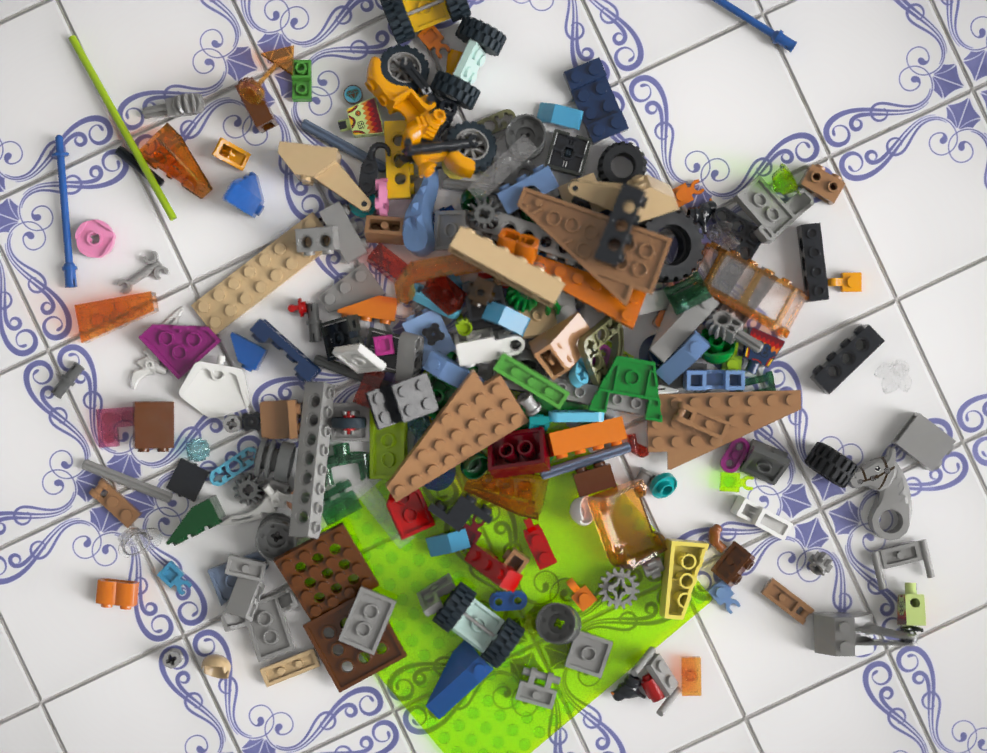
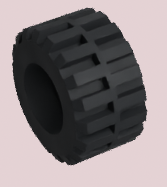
(621, 149)
(831, 464)

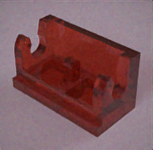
(386, 262)
(444, 294)
(370, 381)

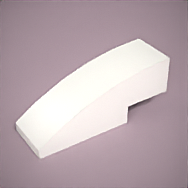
(761, 517)

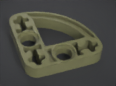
(589, 347)

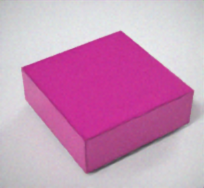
(383, 345)

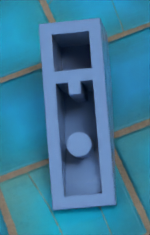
(683, 357)
(446, 369)

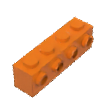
(586, 436)

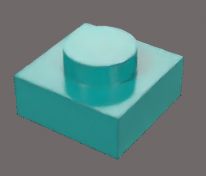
(538, 421)

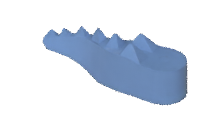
(418, 219)

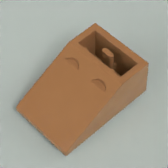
(558, 346)

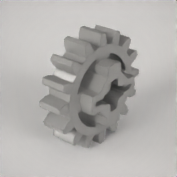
(627, 589)

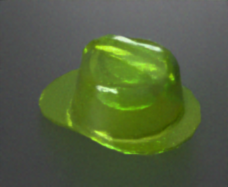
(784, 181)

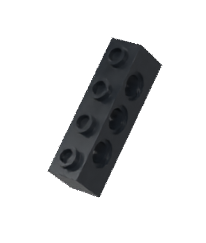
(627, 194)
(812, 262)
(871, 341)

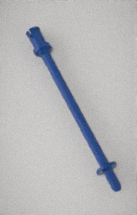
(776, 36)
(69, 267)

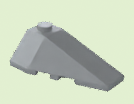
(677, 328)

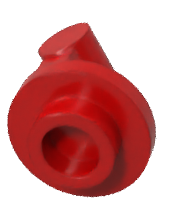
(301, 307)

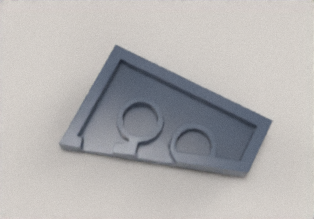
(225, 583)

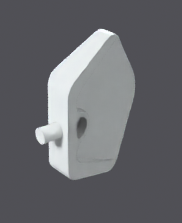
(216, 388)

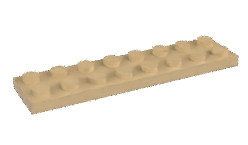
(256, 278)

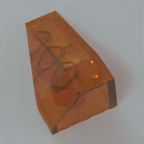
(171, 154)
(516, 494)

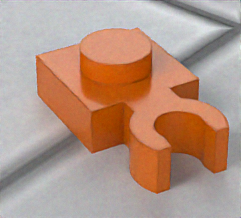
(432, 39)
(684, 194)

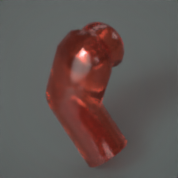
(636, 448)

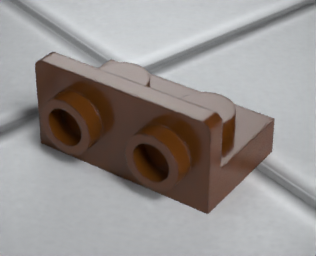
(733, 564)

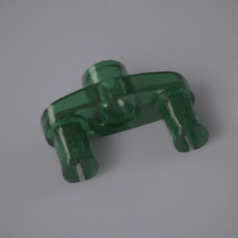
(344, 456)

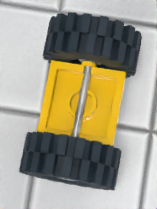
(420, 15)

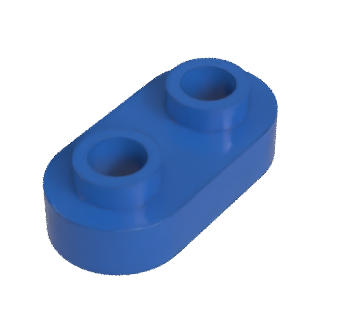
(507, 600)

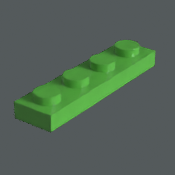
(531, 380)

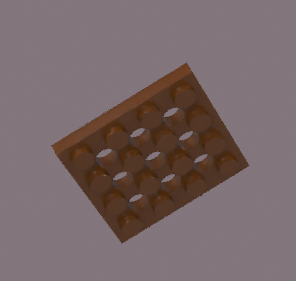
(304, 552)
(333, 662)

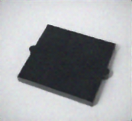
(187, 479)

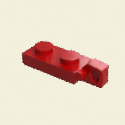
(538, 544)

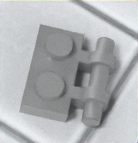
(535, 693)

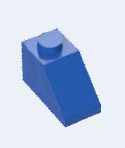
(248, 352)

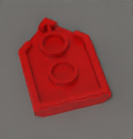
(410, 514)

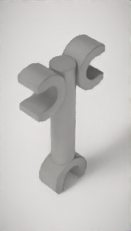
(155, 266)

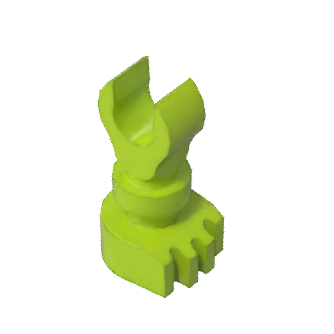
(463, 325)

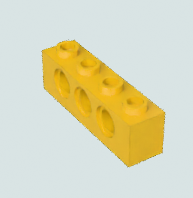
(397, 191)

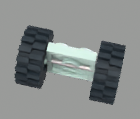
(480, 39)
(478, 625)

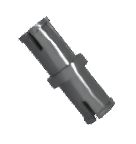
(314, 322)
(67, 380)

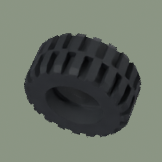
(688, 240)

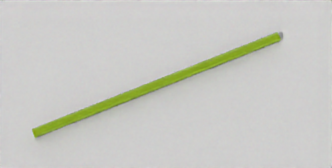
(122, 127)

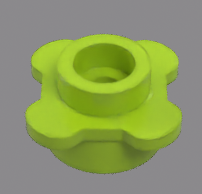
(530, 624)

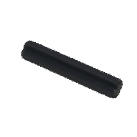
(129, 158)

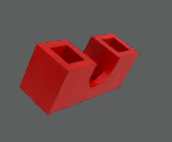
(492, 568)

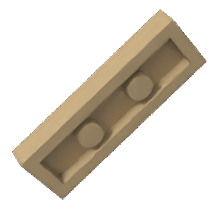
(290, 667)

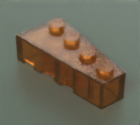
(108, 315)

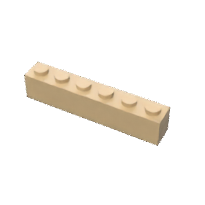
(506, 267)

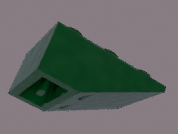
(204, 514)

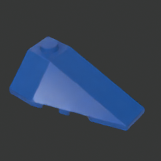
(246, 194)
(460, 676)

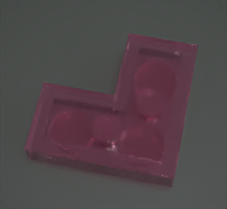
(108, 422)

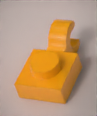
(849, 282)

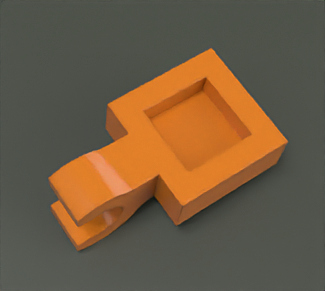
(582, 595)

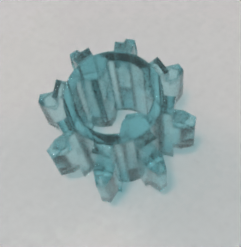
(197, 449)

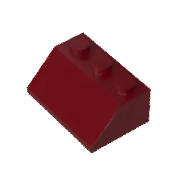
(519, 454)

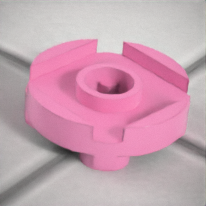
(382, 202)
(84, 240)

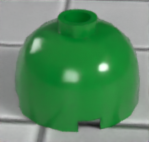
(719, 350)

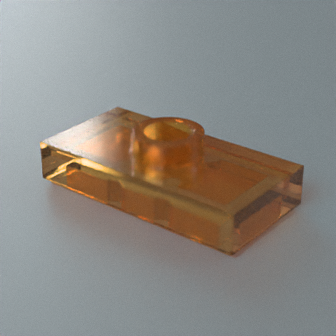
(691, 676)

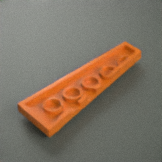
(590, 291)

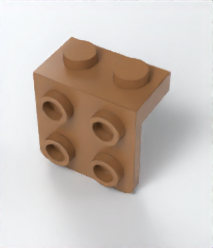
(280, 419)

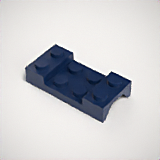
(595, 98)
(265, 332)

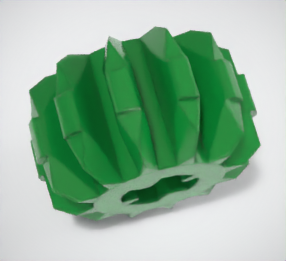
(518, 302)

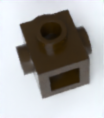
(481, 284)

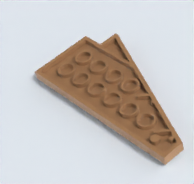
(579, 234)
(744, 411)
(465, 425)

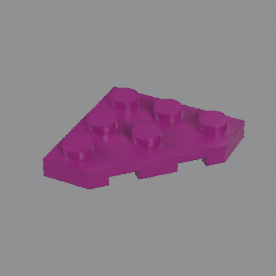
(179, 345)

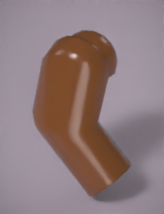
(714, 538)

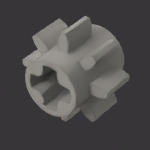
(820, 563)
(653, 567)

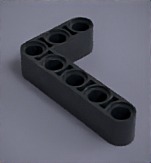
(743, 235)

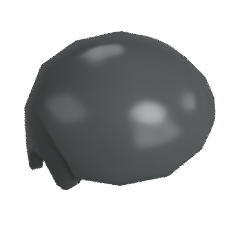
(527, 358)

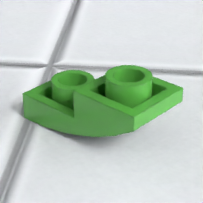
(302, 81)

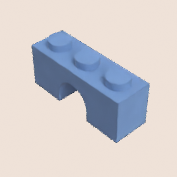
(541, 178)
(714, 379)

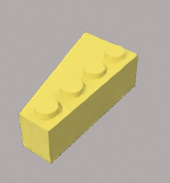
(680, 575)

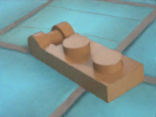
(702, 421)
(115, 503)
(786, 600)

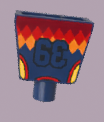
(765, 357)

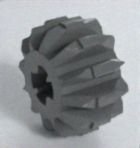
(480, 218)
(246, 482)

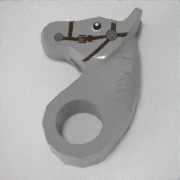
(892, 493)

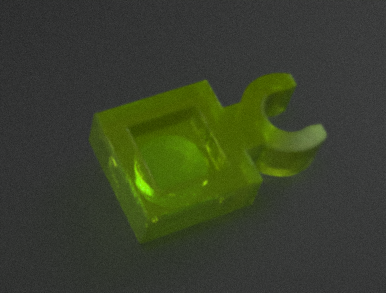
(732, 482)

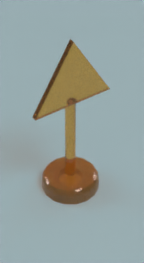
(252, 89)

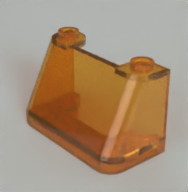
(625, 525)

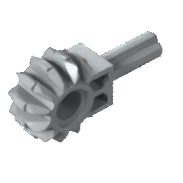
(177, 106)
(729, 328)

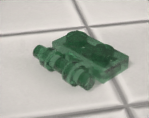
(341, 506)

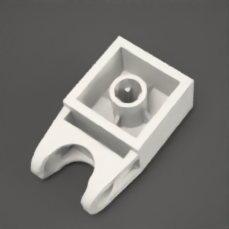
(486, 346)

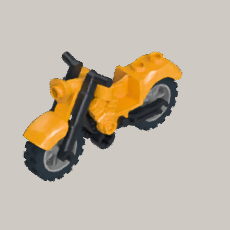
(426, 116)

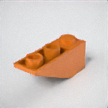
(377, 307)

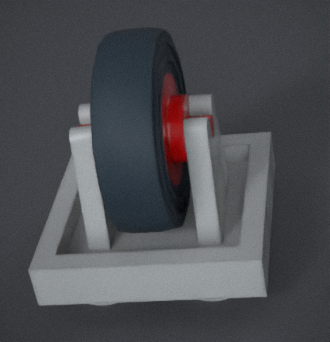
(350, 422)

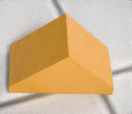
(231, 154)

